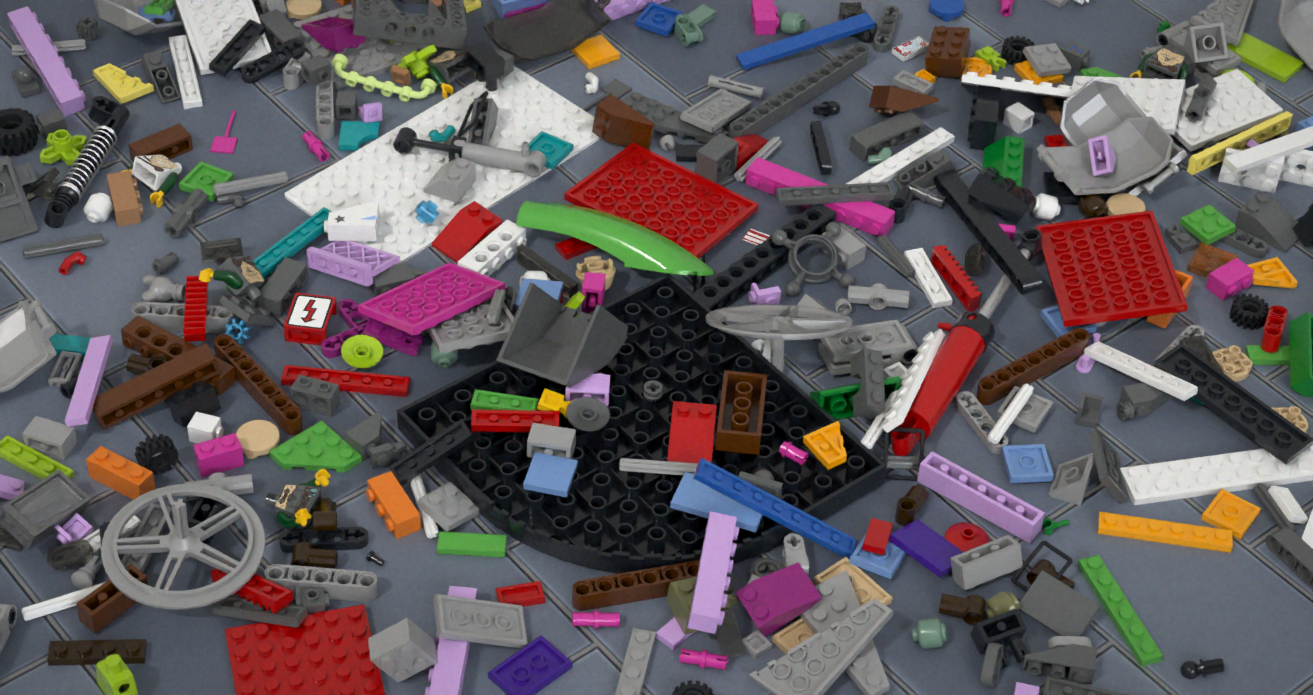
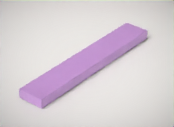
(88, 381)

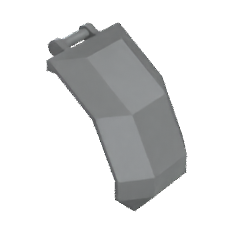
(126, 17)
(1296, 27)
(1101, 108)
(1140, 152)
(24, 343)

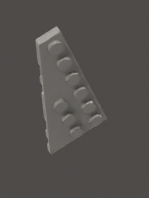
(837, 604)

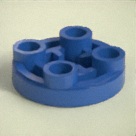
(946, 8)

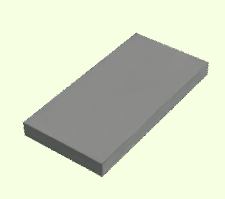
(715, 110)
(480, 621)

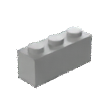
(986, 562)

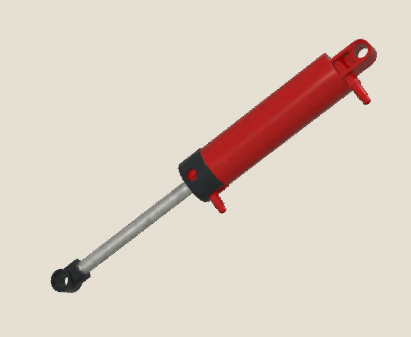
(956, 358)

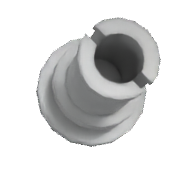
(85, 575)

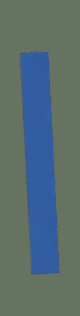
(805, 41)
(775, 508)

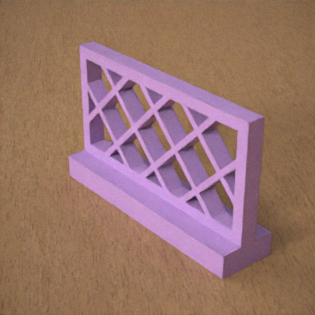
(351, 261)

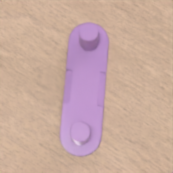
(1086, 363)

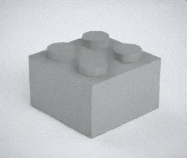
(402, 650)

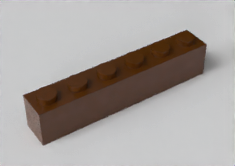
(155, 386)

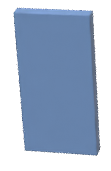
(701, 499)

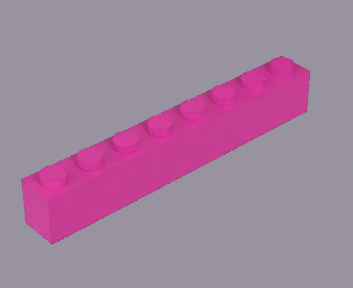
(861, 215)

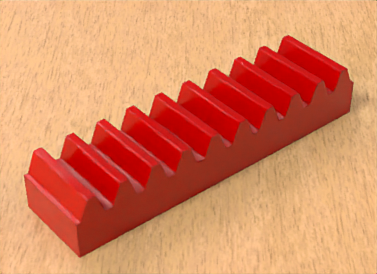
(956, 278)
(195, 309)
(261, 591)

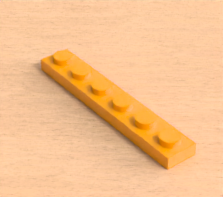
(1165, 532)

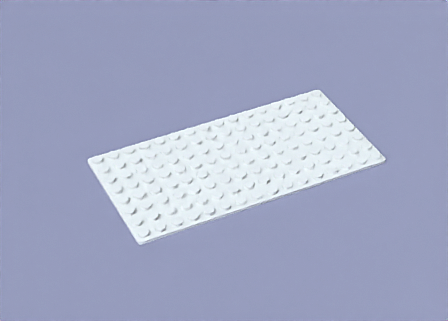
(399, 179)

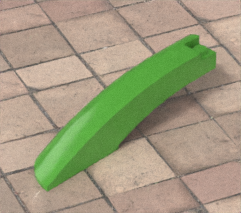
(618, 236)

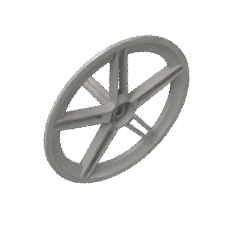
(782, 327)
(181, 544)

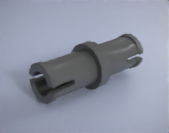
(927, 195)

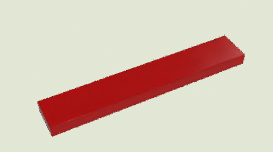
(351, 381)

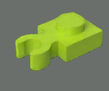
(991, 57)

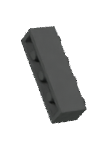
(887, 133)

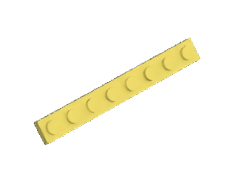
(1258, 133)

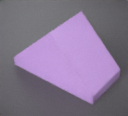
(1101, 155)

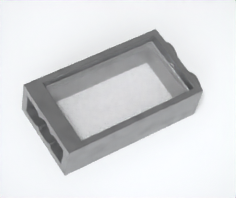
(43, 506)

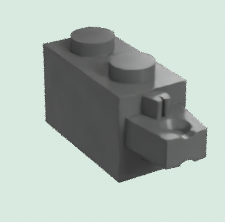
(394, 277)

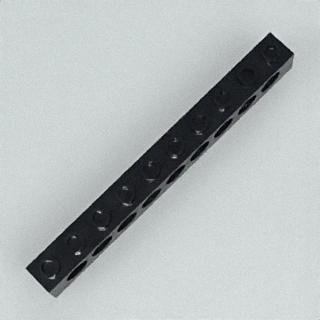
(762, 260)

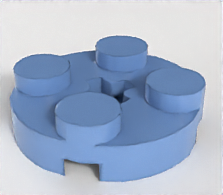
(168, 16)

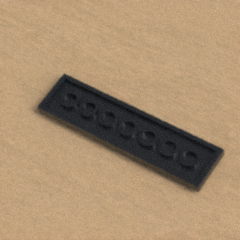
(1236, 404)

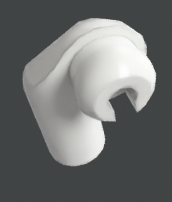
(593, 86)

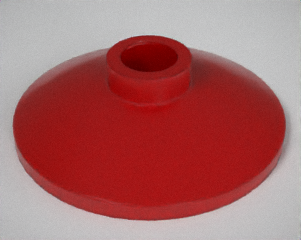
(966, 536)

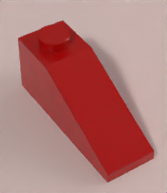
(748, 147)

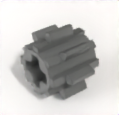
(87, 28)

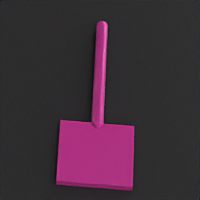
(225, 144)

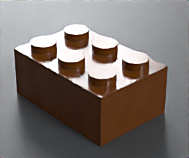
(948, 51)

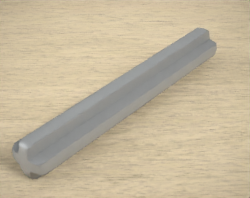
(62, 46)
(763, 153)
(250, 183)
(656, 466)

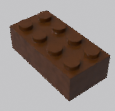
(741, 412)

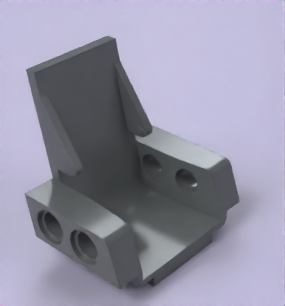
(15, 212)

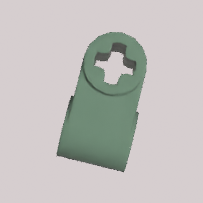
(687, 30)

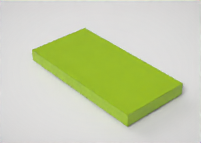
(1266, 58)

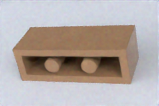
(125, 198)

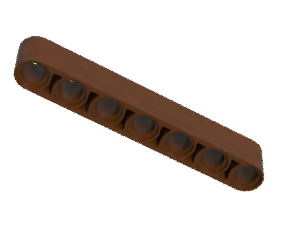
(1032, 366)
(259, 385)
(629, 586)

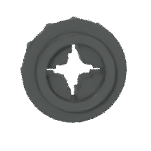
(759, 566)

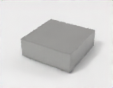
(756, 644)

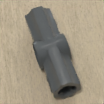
(1201, 99)
(185, 213)

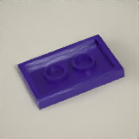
(925, 547)
(530, 668)

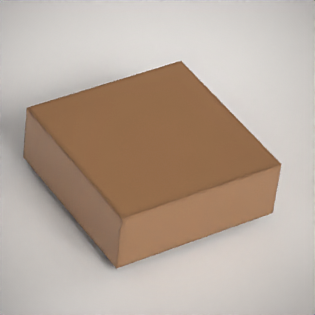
(400, 75)

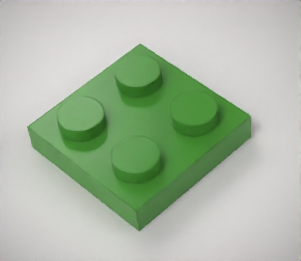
(204, 178)
(1207, 224)

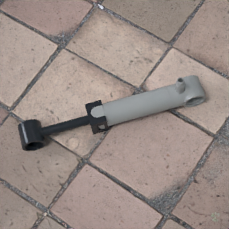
(530, 163)

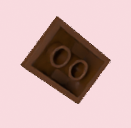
(894, 99)
(622, 124)

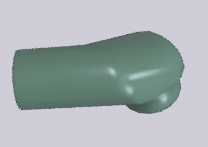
(884, 154)

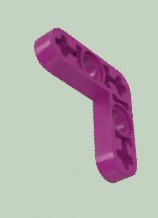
(332, 346)

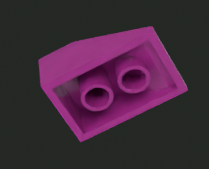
(334, 33)
(778, 597)

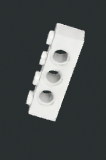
(494, 249)

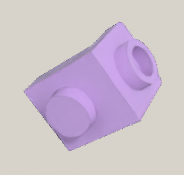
(370, 112)
(764, 296)
(10, 487)
(73, 530)

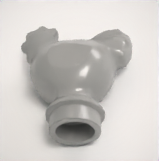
(162, 289)

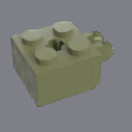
(680, 601)

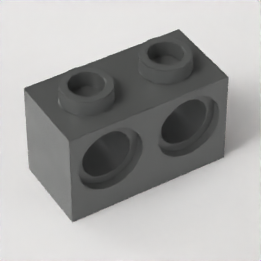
(315, 395)

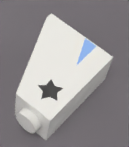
(354, 223)

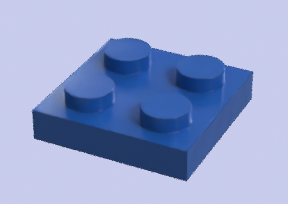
(657, 19)

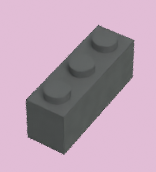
(279, 29)
(282, 286)

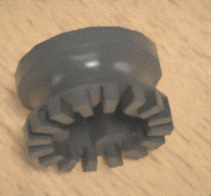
(655, 385)
(1125, 410)

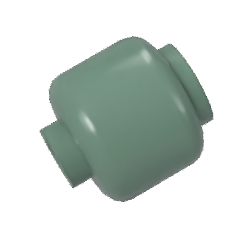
(793, 23)
(443, 359)
(930, 633)

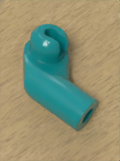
(437, 137)

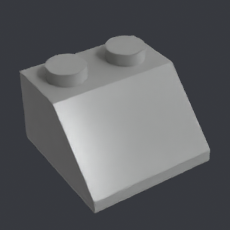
(452, 180)

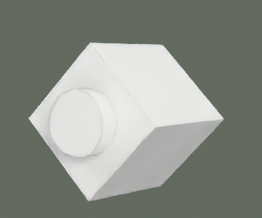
(1018, 117)
(204, 428)

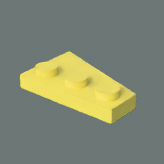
(120, 84)

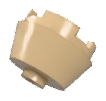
(596, 265)

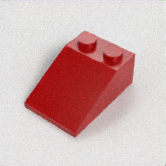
(466, 231)
(691, 432)

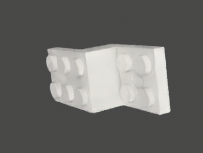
(1266, 175)

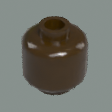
(1092, 206)

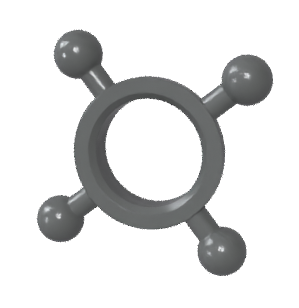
(793, 288)

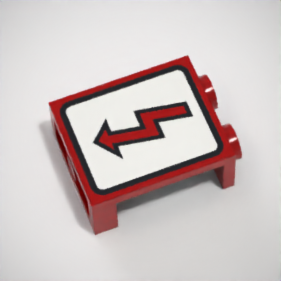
(309, 318)

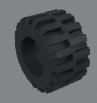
(17, 132)

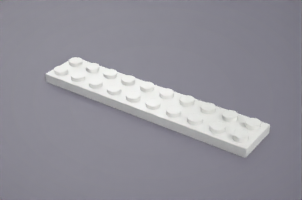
(1212, 473)

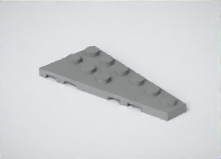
(1230, 12)
(823, 657)

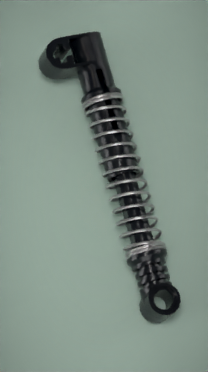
(111, 118)

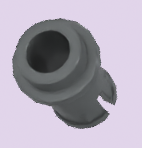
(164, 263)

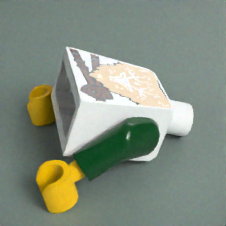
(157, 173)

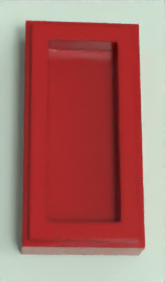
(877, 536)
(521, 594)

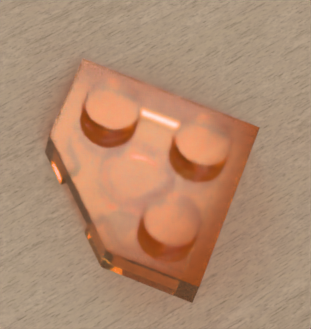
(1208, 259)

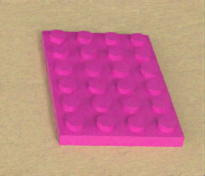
(431, 298)

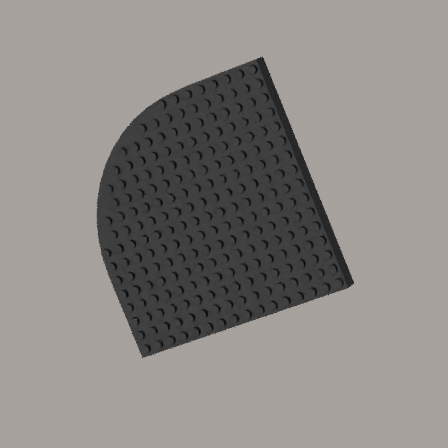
(624, 517)

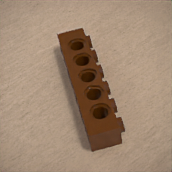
(155, 341)

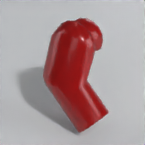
(70, 260)

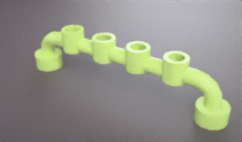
(352, 78)

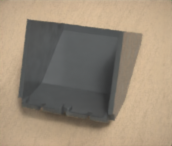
(556, 344)

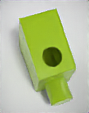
(114, 674)

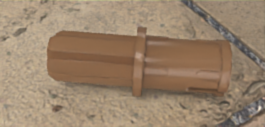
(1053, 110)

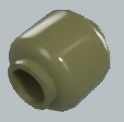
(1001, 603)

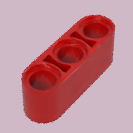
(1274, 328)

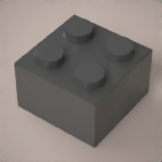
(717, 159)

